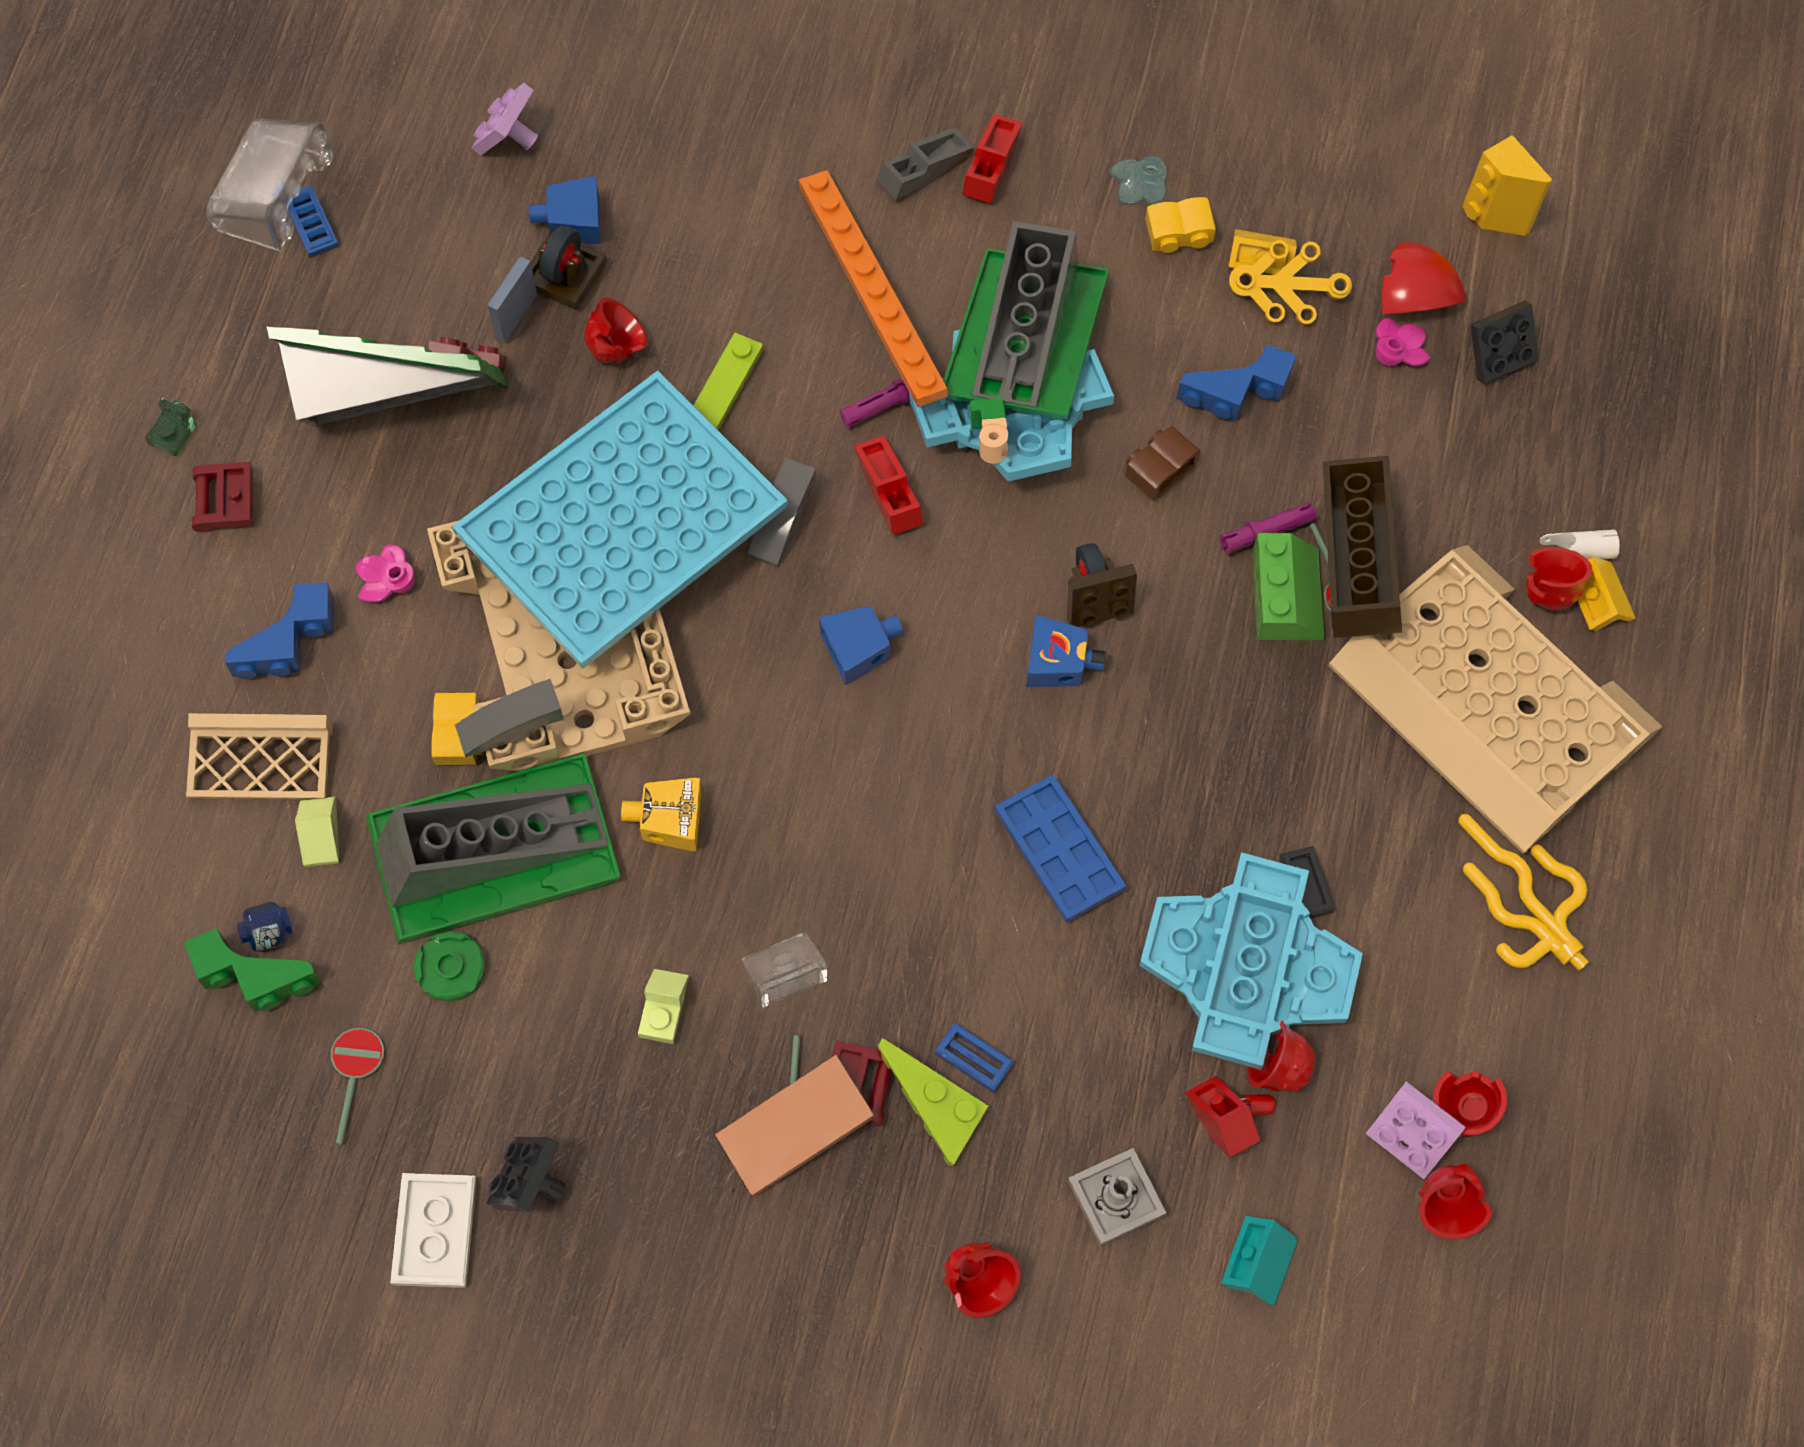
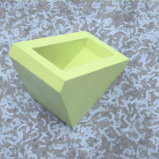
(318, 831)

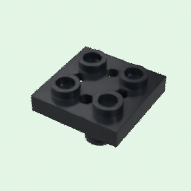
(1492, 335)
(525, 1175)

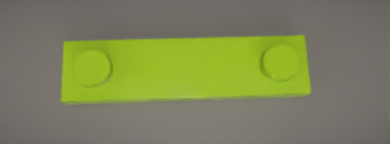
(728, 378)

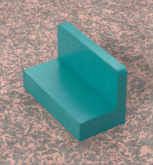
(1260, 1259)

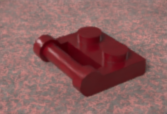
(233, 496)
(855, 1060)

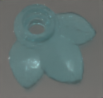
(1138, 183)

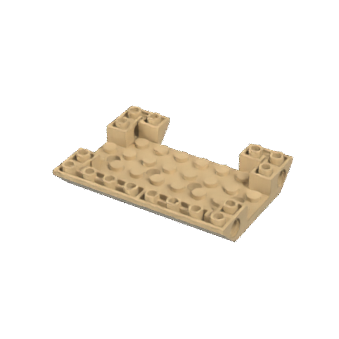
(626, 690)
(1469, 716)

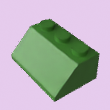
(1287, 588)

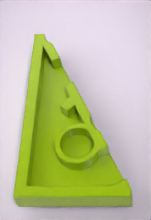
(944, 1107)

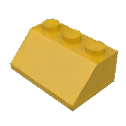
(1506, 189)

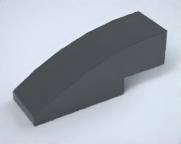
(923, 162)
(795, 484)
(509, 718)

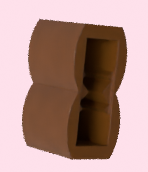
(1161, 462)

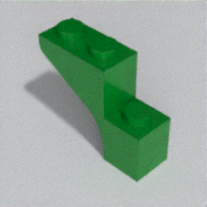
(261, 979)

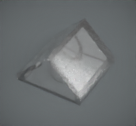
(785, 969)

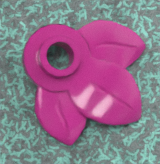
(1400, 344)
(382, 574)

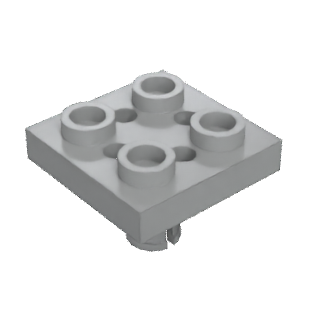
(1124, 1175)

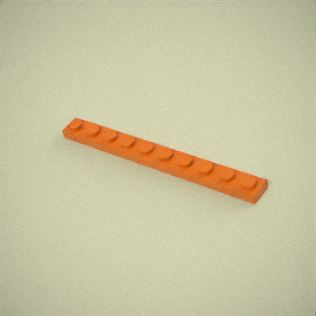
(873, 289)

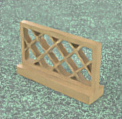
(258, 727)

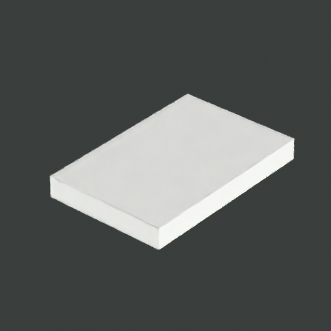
(433, 1230)

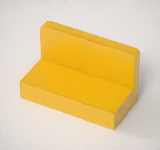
(1251, 246)
(1604, 597)

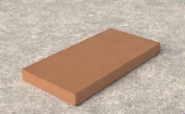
(795, 1125)

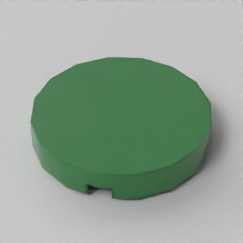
(449, 966)

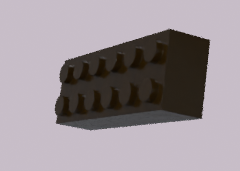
(1361, 547)

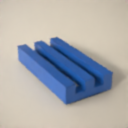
(965, 1068)

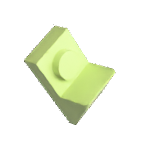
(663, 1006)

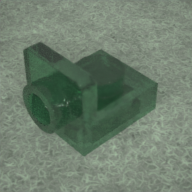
(171, 427)

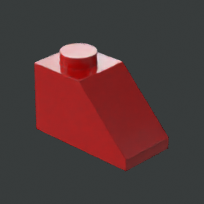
(1224, 1116)

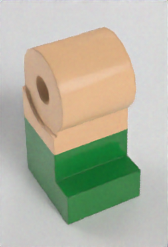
(991, 419)

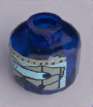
(264, 926)

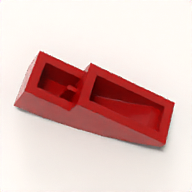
(991, 158)
(889, 485)

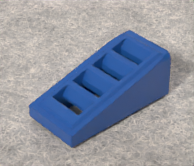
(306, 203)

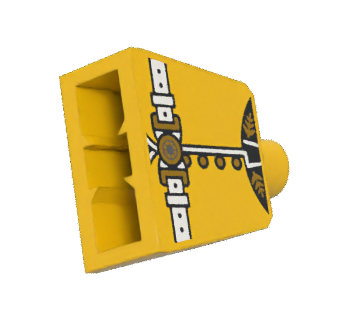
(667, 813)

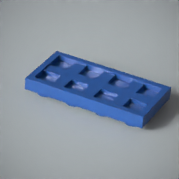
(1059, 848)

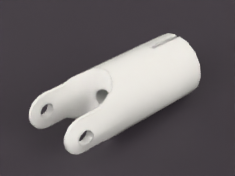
(1600, 543)

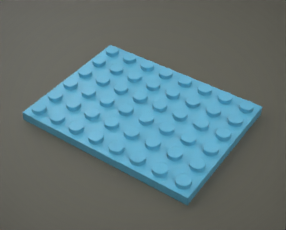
(620, 518)

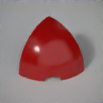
(1420, 280)

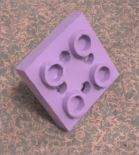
(504, 121)
(1418, 1125)

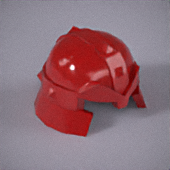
(613, 332)
(1557, 577)
(1289, 1068)
(1471, 1100)
(1453, 1203)
(981, 1279)

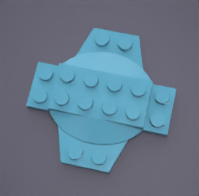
(1034, 441)
(1250, 960)

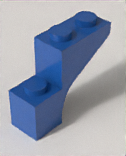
(1226, 390)
(278, 646)

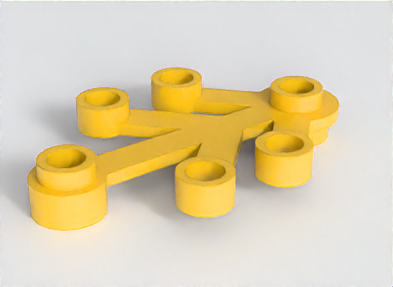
(1284, 283)

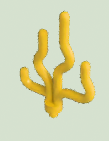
(1547, 927)

